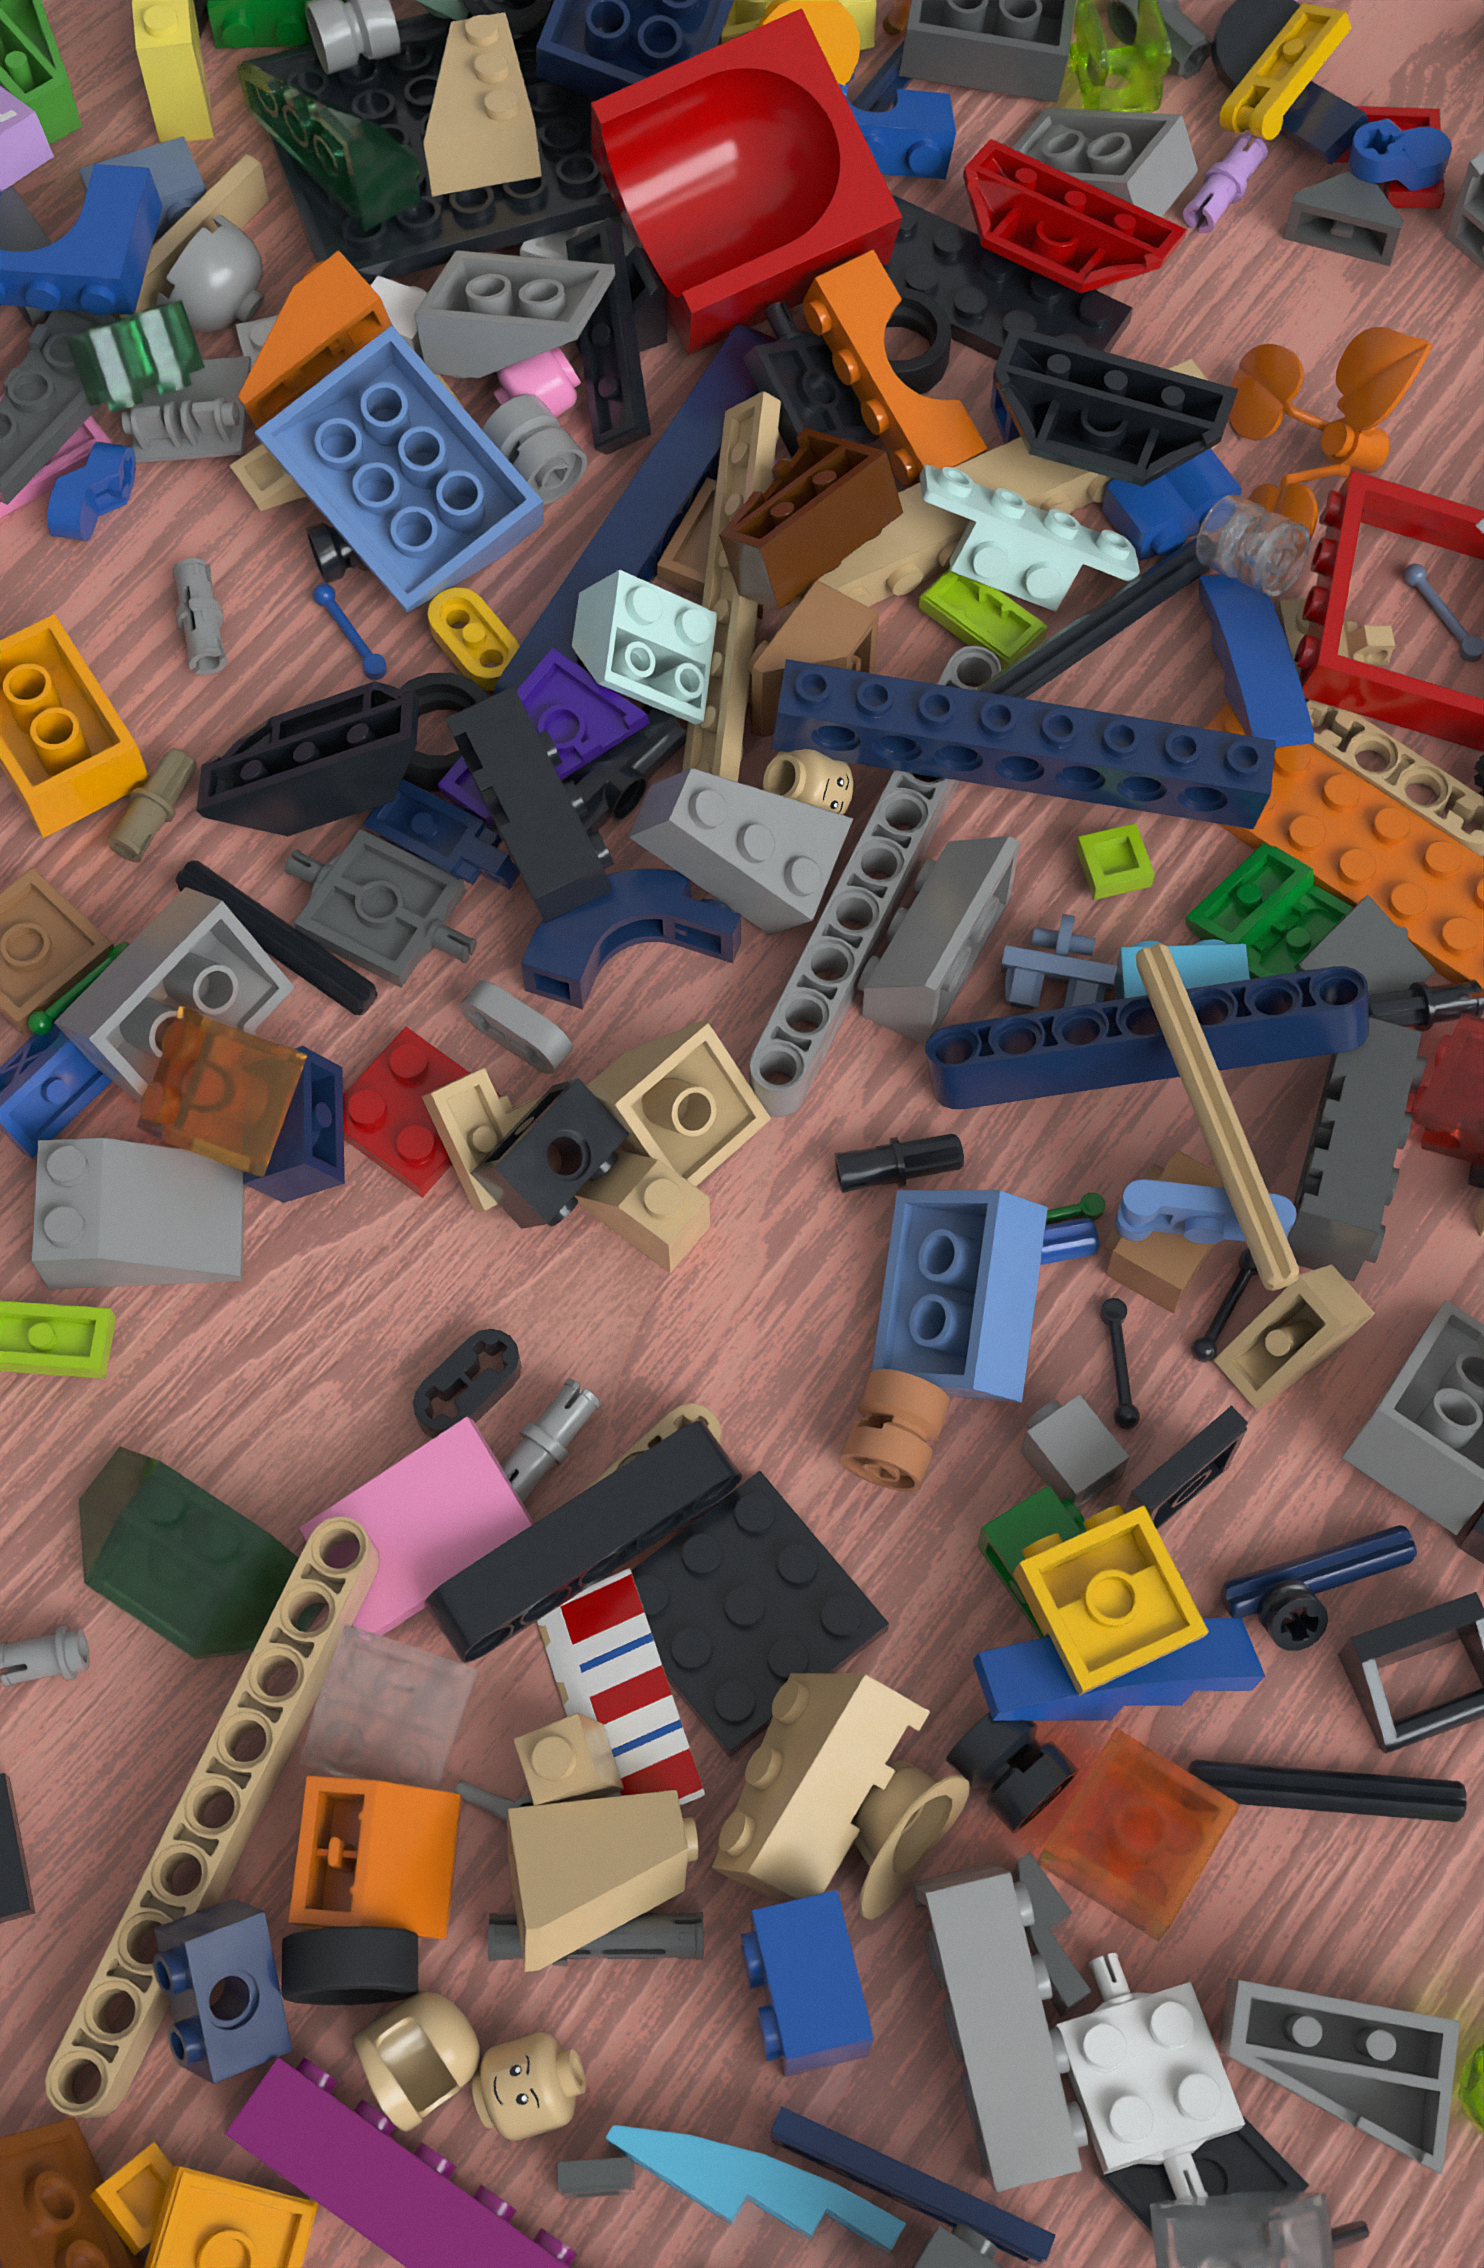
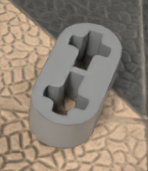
(516, 1026)

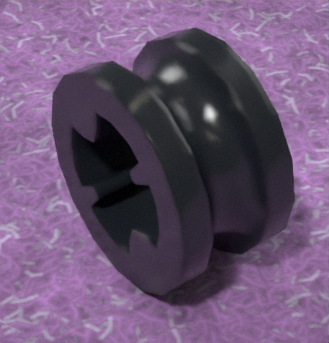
(1307, 1626)

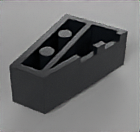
(531, 804)

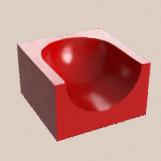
(742, 177)

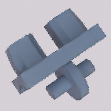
(1028, 969)

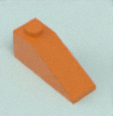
(318, 329)

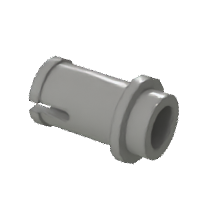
(45, 1656)

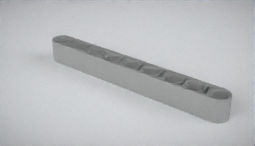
(860, 900)

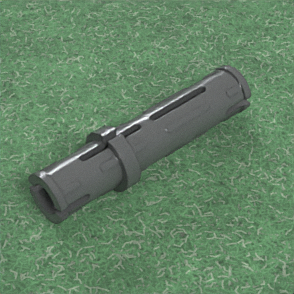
(640, 1938)

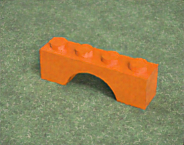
(851, 314)

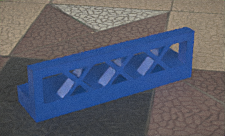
(45, 1088)

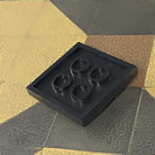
(746, 1605)

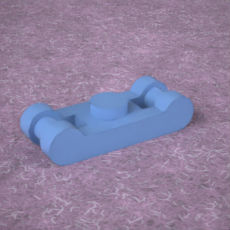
(1191, 1210)

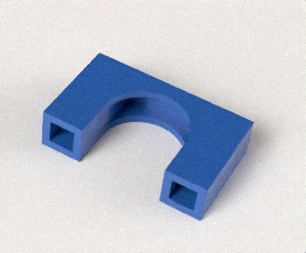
(102, 256)

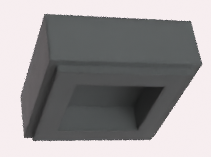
(596, 2177)

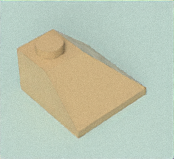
(681, 1101)

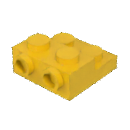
(1108, 1597)

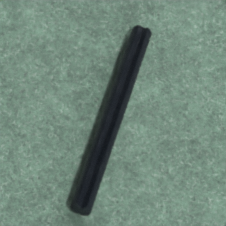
(1098, 625)

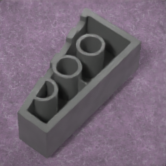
(1354, 1149)

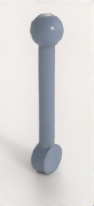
(1471, 646)

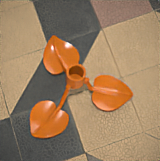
(1373, 380)

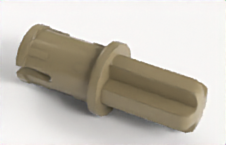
(152, 805)

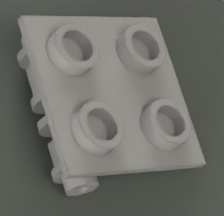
(194, 420)

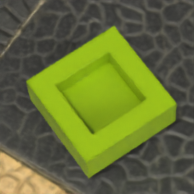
(1115, 861)

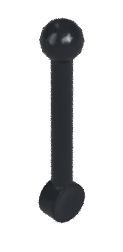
(1113, 1314)
(1204, 1348)

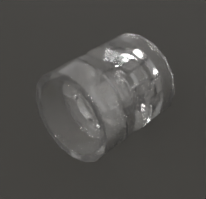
(1253, 545)

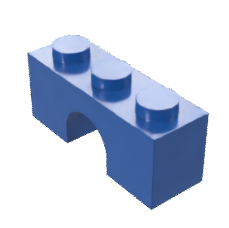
(912, 136)

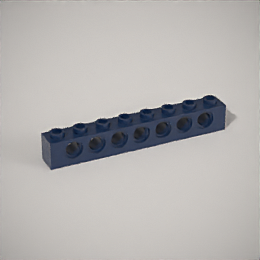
(1024, 744)

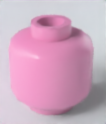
(543, 375)

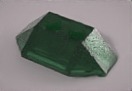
(181, 1558)

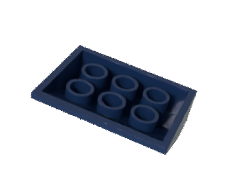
(616, 43)

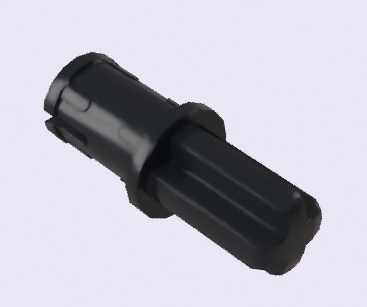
(1426, 1005)
(898, 1162)

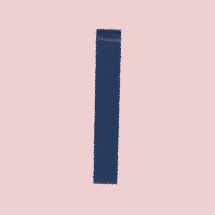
(1124, 1044)

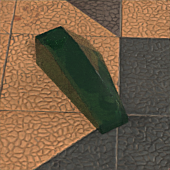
(339, 149)

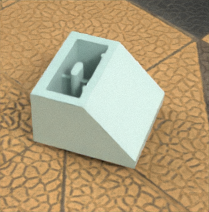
(646, 644)

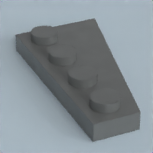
(42, 400)

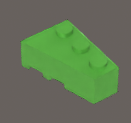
(34, 68)

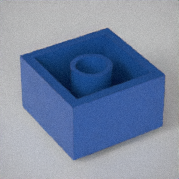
(809, 1982)

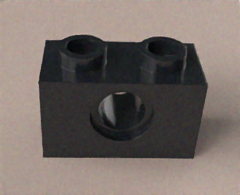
(518, 1166)

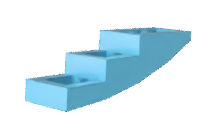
(728, 2176)

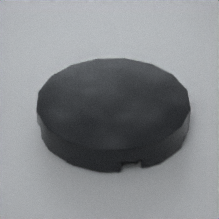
(1245, 34)

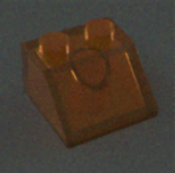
(221, 1090)

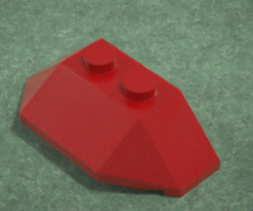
(1062, 222)

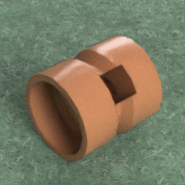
(892, 1437)

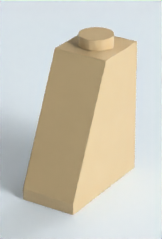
(593, 1867)

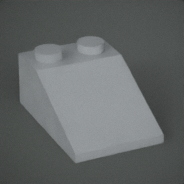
(1123, 153)
(505, 310)
(134, 1215)
(1430, 1424)

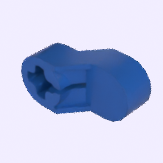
(1387, 153)
(91, 491)

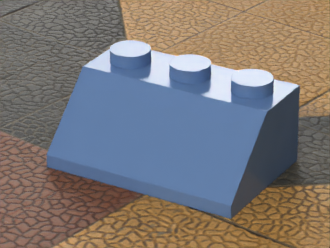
(961, 1290)

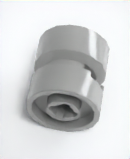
(351, 28)
(537, 446)

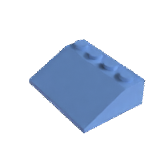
(403, 472)

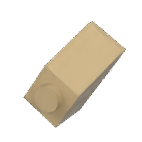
(649, 1207)
(1293, 1335)

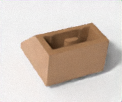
(818, 630)

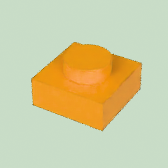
(135, 2197)

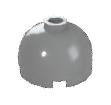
(217, 278)

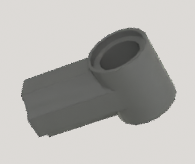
(1187, 41)

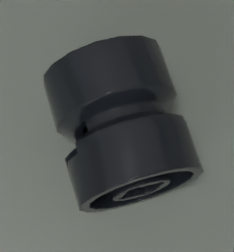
(1015, 1793)

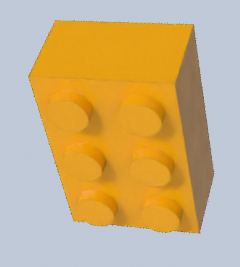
(60, 731)

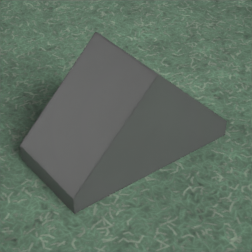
(1345, 219)

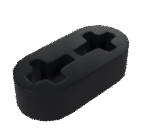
(457, 1373)

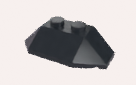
(1107, 408)
(314, 762)

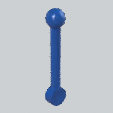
(373, 664)

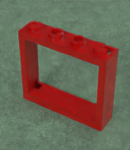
(1363, 686)

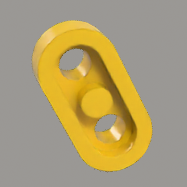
(478, 643)

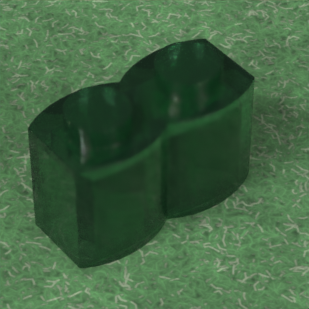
(136, 354)

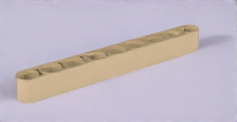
(187, 1835)

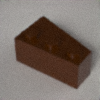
(809, 517)

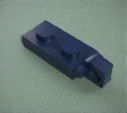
(442, 836)

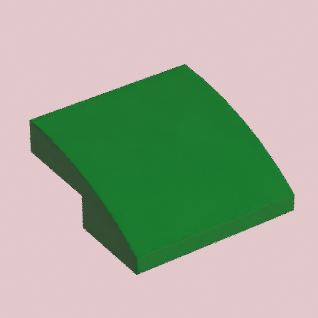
(1269, 908)

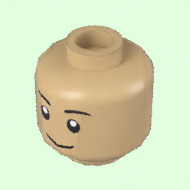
(810, 779)
(527, 2086)

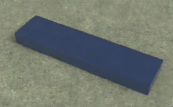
(910, 2186)

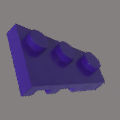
(576, 713)

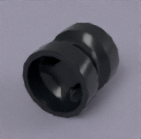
(331, 552)

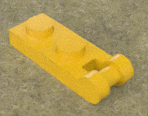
(1284, 71)

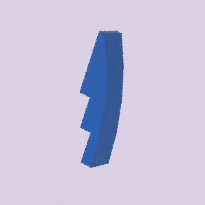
(1256, 662)
(1033, 1684)

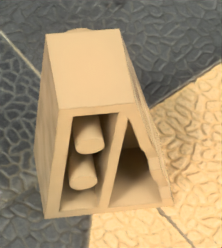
(480, 111)
(810, 1780)

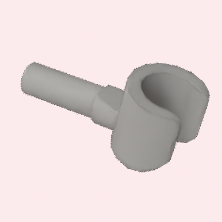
(489, 1801)

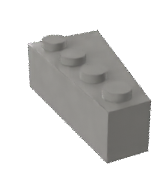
(1001, 2025)

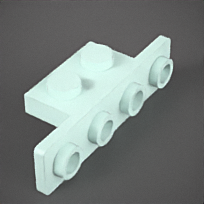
(1020, 545)

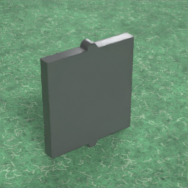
(1374, 947)

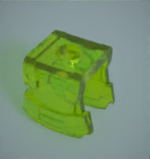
(1140, 64)

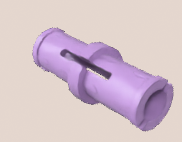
(1225, 183)

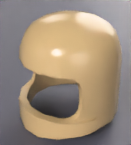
(418, 2056)

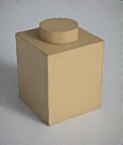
(568, 1761)

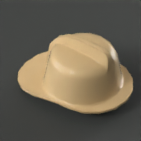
(901, 1829)

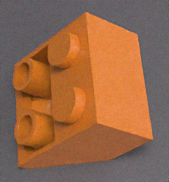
(375, 1856)

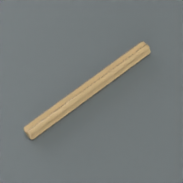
(1217, 1118)

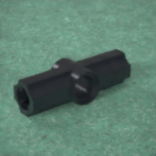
(620, 776)

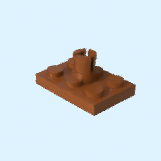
(48, 2203)

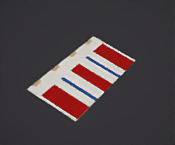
(615, 1676)

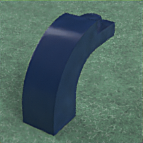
(639, 909)

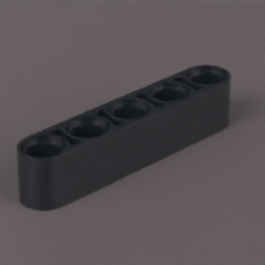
(582, 1541)

